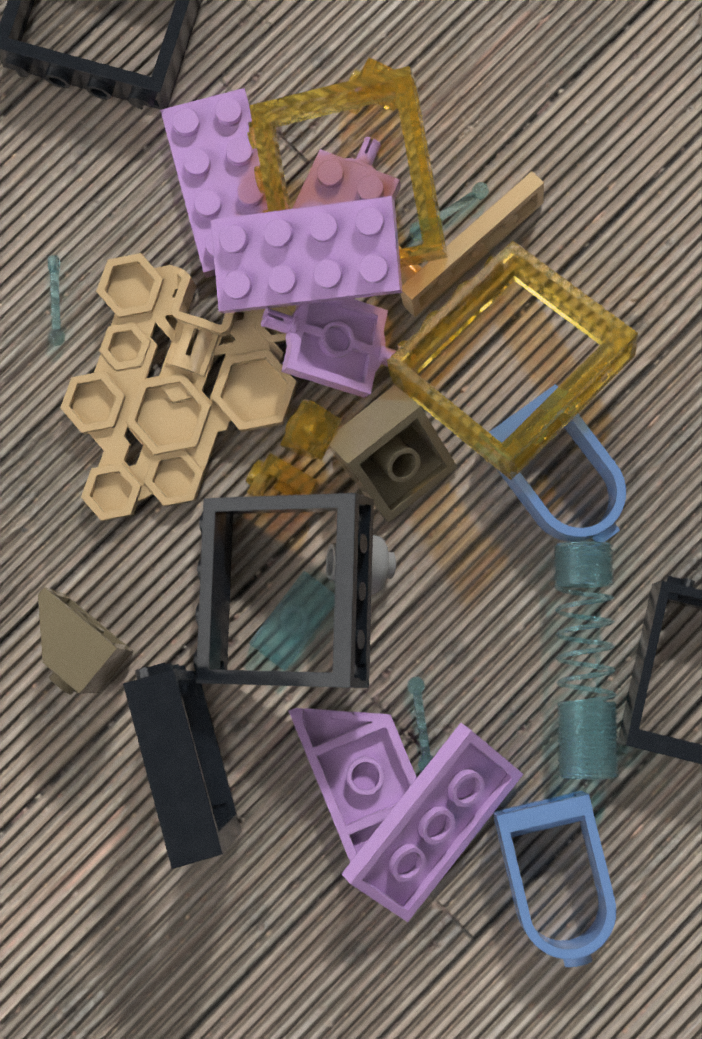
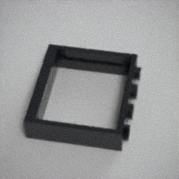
(98, 78)
(352, 589)
(675, 591)
(182, 763)

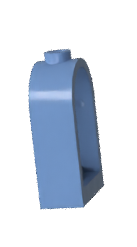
(598, 458)
(545, 815)

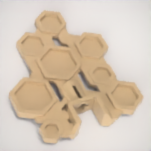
(170, 410)

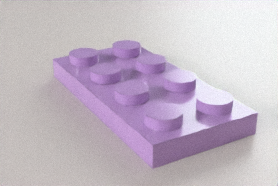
(214, 164)
(307, 255)
(432, 823)

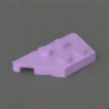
(356, 767)

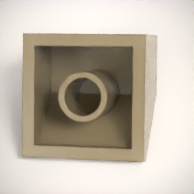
(392, 452)
(77, 645)

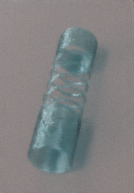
(586, 725)

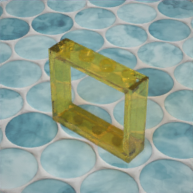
(348, 95)
(469, 300)

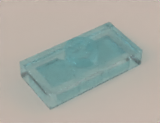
(294, 621)

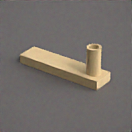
(428, 282)

